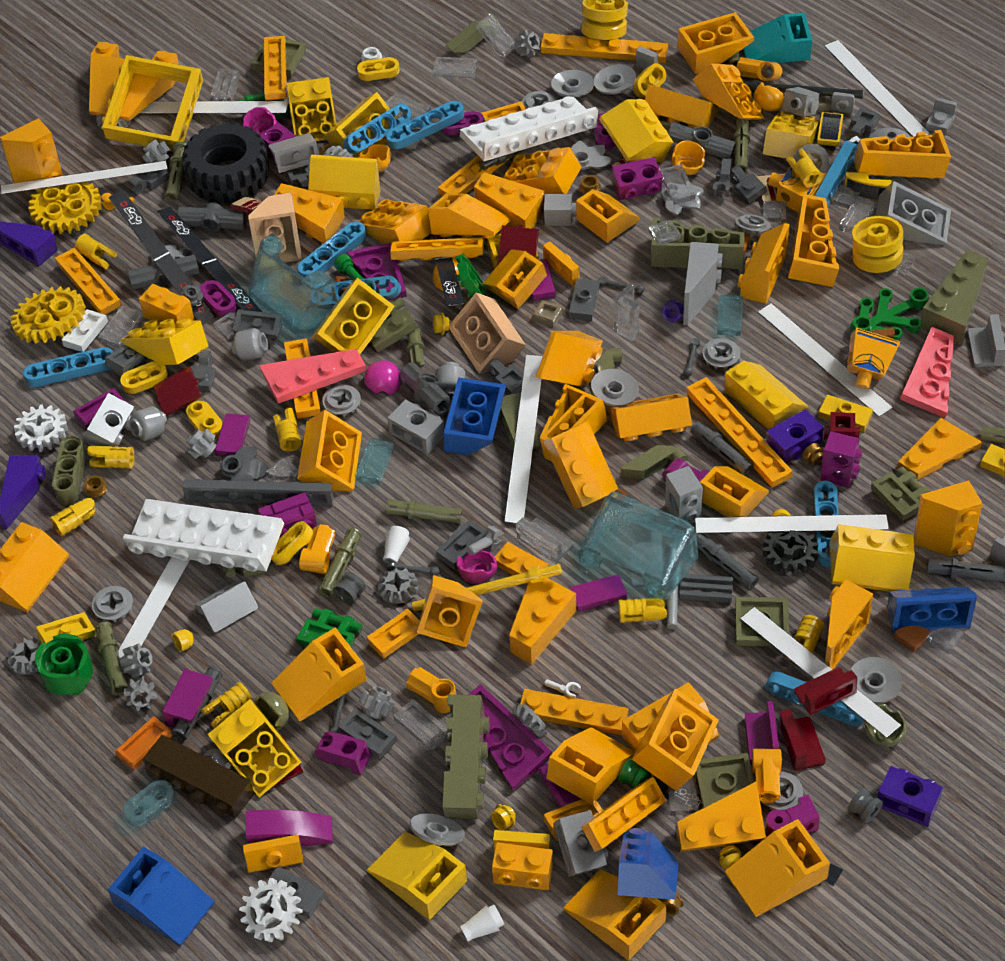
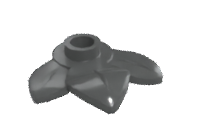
(247, 466)

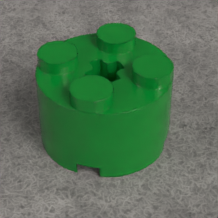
(64, 665)

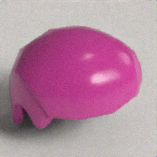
(259, 119)
(383, 377)
(477, 567)

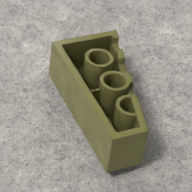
(677, 252)
(956, 297)
(465, 757)

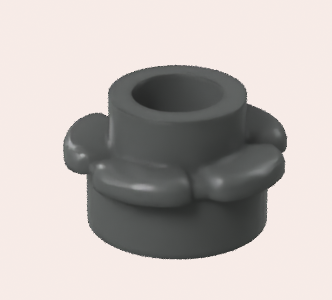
(196, 290)

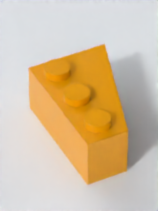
(514, 199)
(315, 212)
(572, 410)

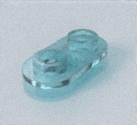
(147, 802)

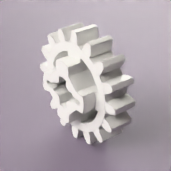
(40, 428)
(264, 923)

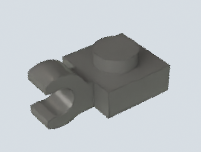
(864, 121)
(299, 176)
(723, 178)
(148, 179)
(748, 187)
(204, 372)
(511, 377)

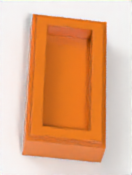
(139, 744)

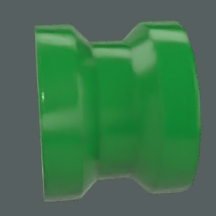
(633, 774)

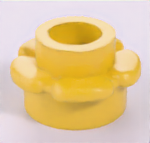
(440, 323)
(503, 817)

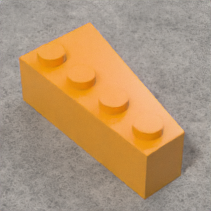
(904, 156)
(813, 248)

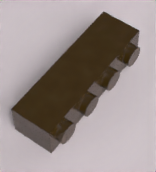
(198, 777)

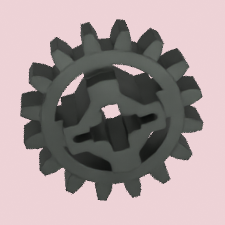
(790, 551)

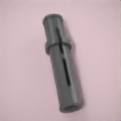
(714, 442)
(717, 554)
(965, 569)
(184, 728)

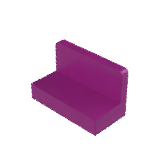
(186, 697)
(761, 730)

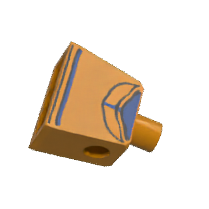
(791, 188)
(870, 356)

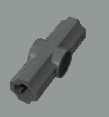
(703, 136)
(213, 217)
(154, 275)
(426, 388)

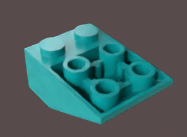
(781, 40)

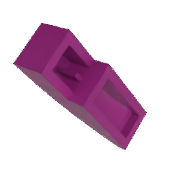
(274, 824)

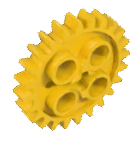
(65, 206)
(48, 315)

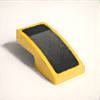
(830, 129)
(869, 188)

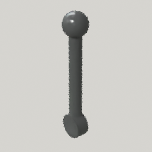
(603, 282)
(695, 343)
(433, 571)
(338, 715)

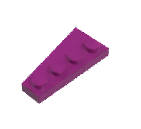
(511, 742)

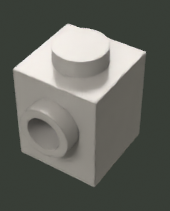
(801, 101)
(559, 209)

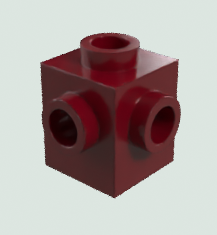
(842, 423)

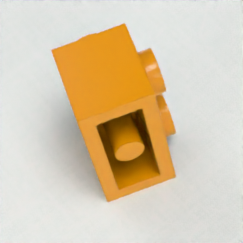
(163, 304)
(522, 866)

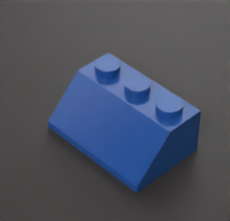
(473, 415)
(932, 608)
(646, 867)

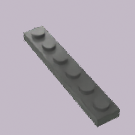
(255, 492)

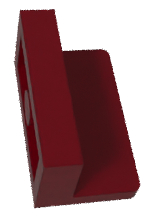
(826, 690)
(801, 741)

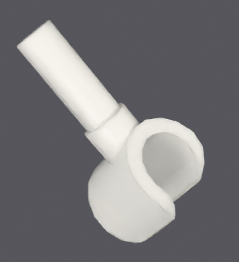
(572, 686)

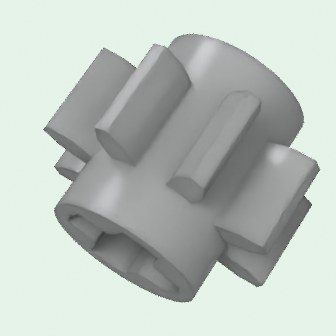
(526, 43)
(155, 152)
(201, 443)
(136, 660)
(138, 700)
(376, 702)

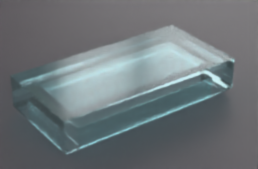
(730, 315)
(374, 461)

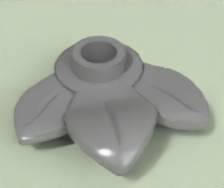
(590, 156)
(676, 209)

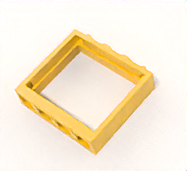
(157, 69)

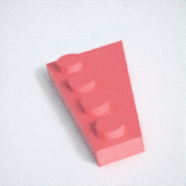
(931, 374)
(303, 375)

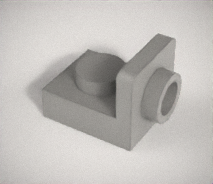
(842, 102)
(941, 116)

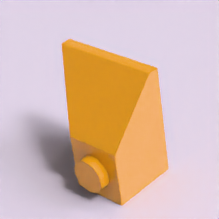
(449, 612)

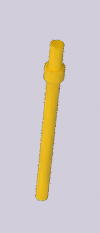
(533, 575)

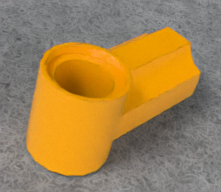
(758, 69)
(317, 554)
(431, 688)
(767, 767)

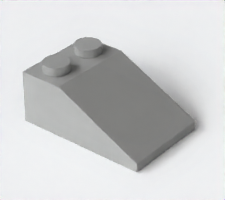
(919, 216)
(701, 277)

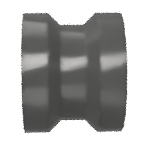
(349, 587)
(865, 805)

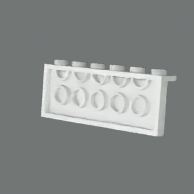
(529, 128)
(205, 535)

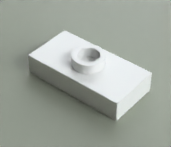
(86, 332)

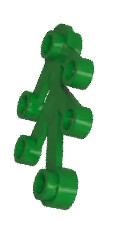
(917, 300)

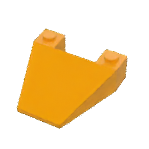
(142, 89)

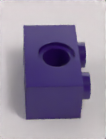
(794, 436)
(915, 808)

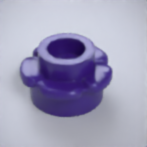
(669, 315)

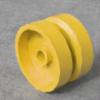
(604, 19)
(877, 244)

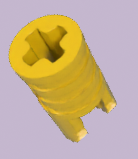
(805, 169)
(94, 250)
(287, 431)
(111, 457)
(73, 516)
(641, 610)
(809, 632)
(229, 701)

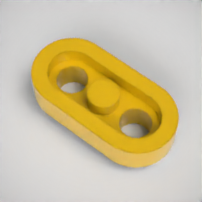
(378, 69)
(645, 78)
(143, 377)
(202, 415)
(291, 542)

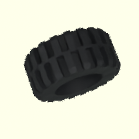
(223, 144)

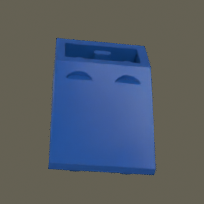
(160, 896)

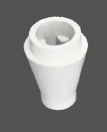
(395, 543)
(483, 923)

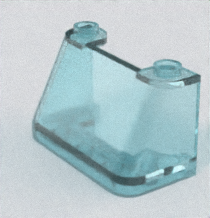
(284, 291)
(641, 542)

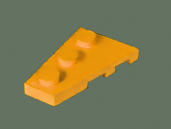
(936, 447)

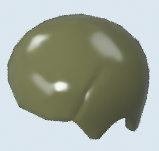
(273, 708)
(893, 739)

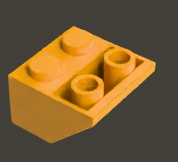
(604, 215)
(516, 277)
(731, 492)

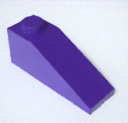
(28, 241)
(19, 486)

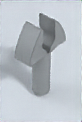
(487, 543)

